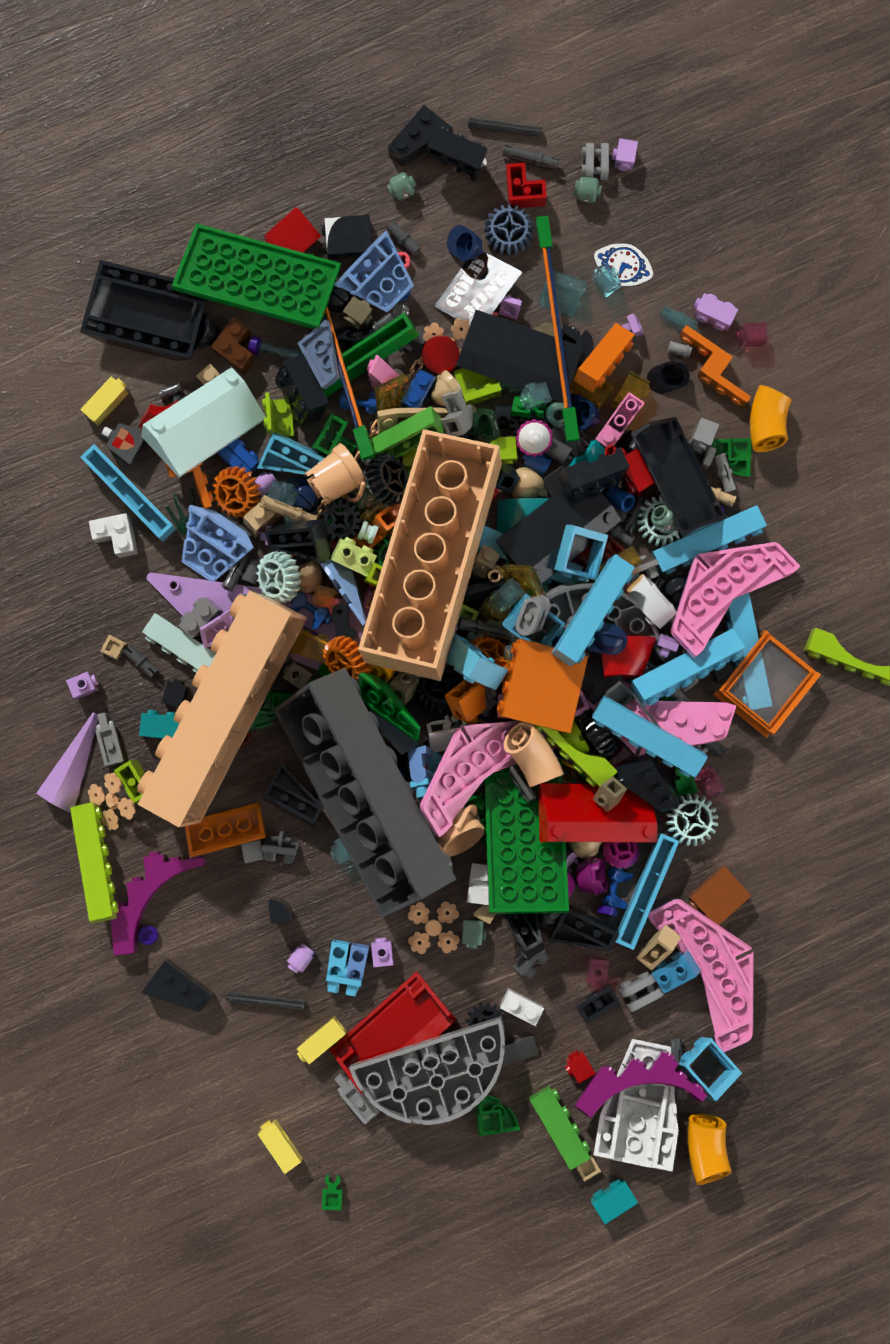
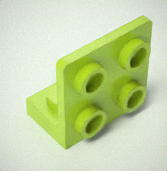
(477, 387)
(279, 416)

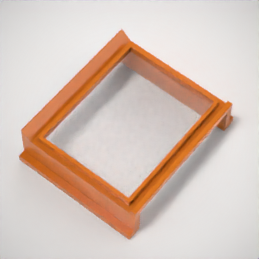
(767, 685)

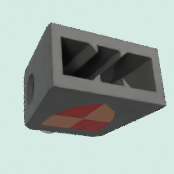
(125, 443)

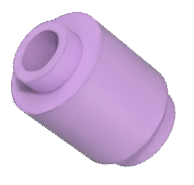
(265, 481)
(300, 958)

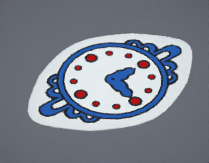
(628, 261)

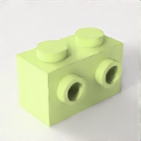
(354, 557)

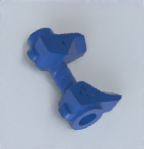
(369, 404)
(321, 615)
(616, 876)

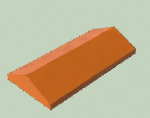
(225, 830)

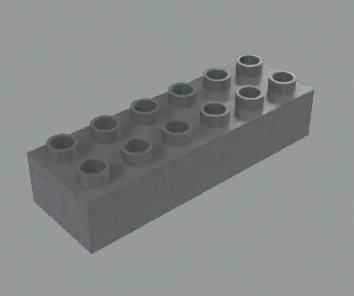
(364, 792)

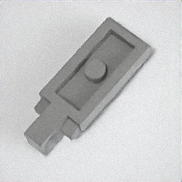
(109, 741)
(355, 1100)

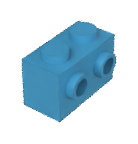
(676, 971)

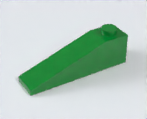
(383, 701)

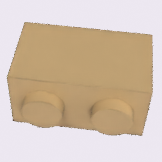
(658, 947)

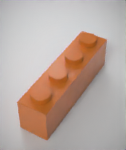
(604, 357)

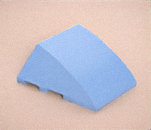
(378, 275)
(213, 543)

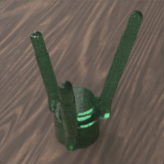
(181, 525)

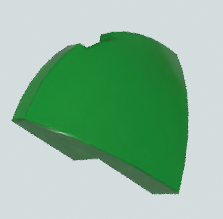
(737, 452)
(266, 713)
(494, 1117)

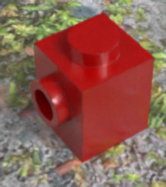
(579, 1066)

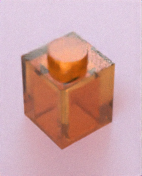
(324, 596)

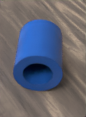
(538, 463)
(620, 499)

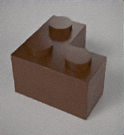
(230, 346)

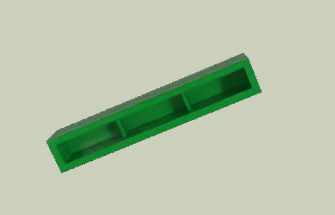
(380, 343)

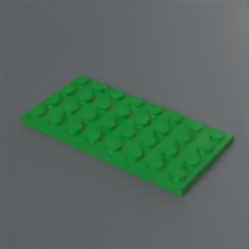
(256, 276)
(520, 870)

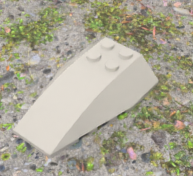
(641, 1120)

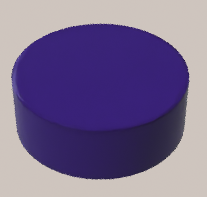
(254, 345)
(608, 911)
(148, 935)

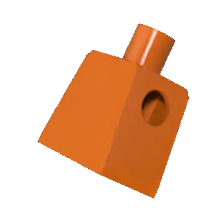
(467, 701)

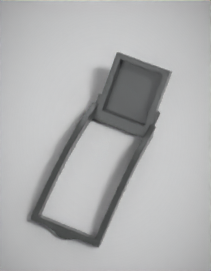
(624, 695)

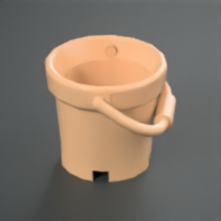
(337, 476)
(463, 833)

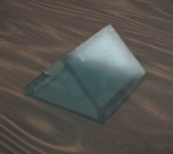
(568, 292)

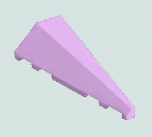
(65, 779)

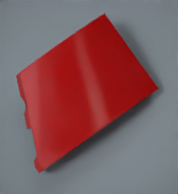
(293, 232)
(631, 660)

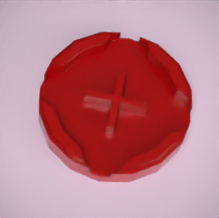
(440, 354)

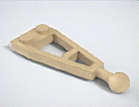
(389, 417)

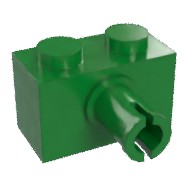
(331, 436)

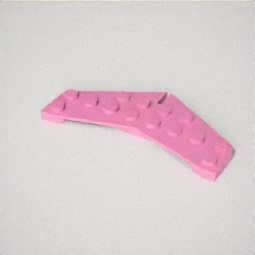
(719, 579)
(689, 721)
(464, 769)
(725, 978)

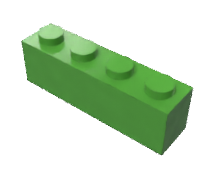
(407, 434)
(559, 1127)

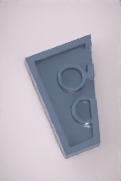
(321, 355)

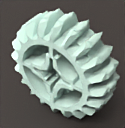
(649, 531)
(278, 577)
(688, 827)

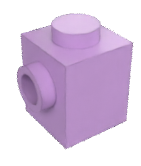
(625, 154)
(83, 685)
(382, 952)

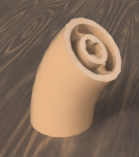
(532, 754)

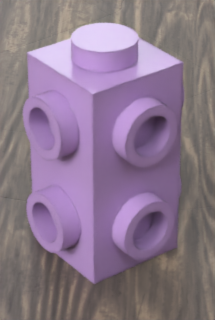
(714, 311)

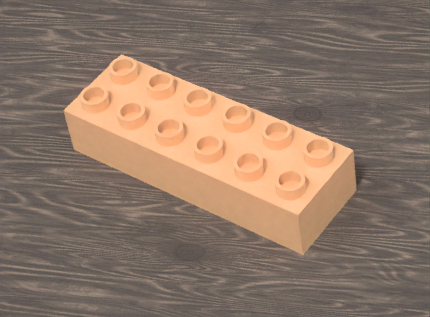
(431, 555)
(221, 709)

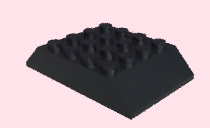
(142, 312)

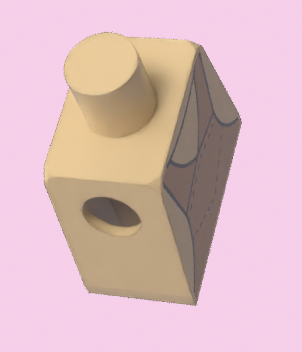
(258, 519)

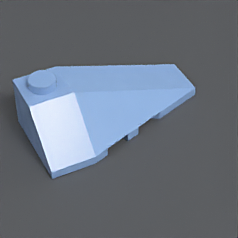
(347, 586)

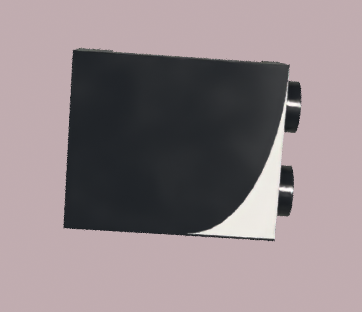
(347, 235)

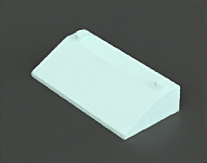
(203, 422)

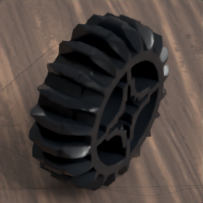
(387, 479)
(435, 698)
(596, 736)

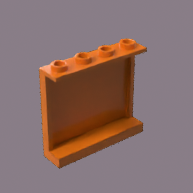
(541, 687)

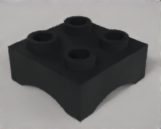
(594, 683)

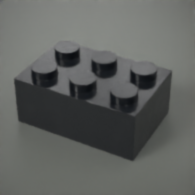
(301, 390)

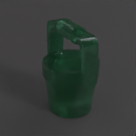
(484, 423)

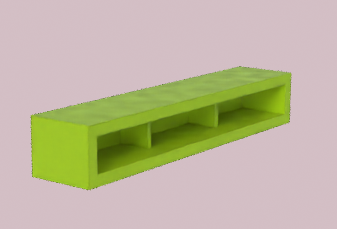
(93, 862)

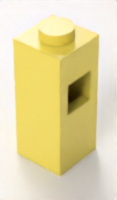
(105, 400)
(321, 1040)
(279, 1145)

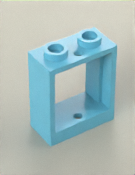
(595, 556)
(556, 630)
(724, 1081)

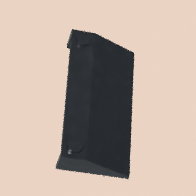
(515, 354)
(678, 475)
(539, 535)

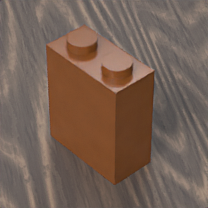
(719, 895)

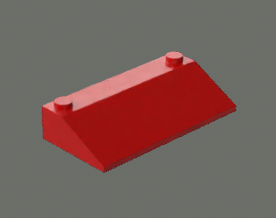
(572, 815)
(402, 1019)

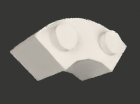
(653, 602)

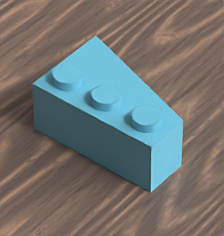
(288, 456)
(473, 664)

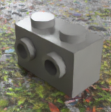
(203, 612)

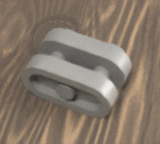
(589, 153)
(532, 615)
(629, 989)

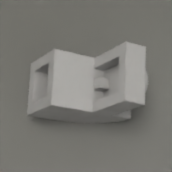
(459, 414)

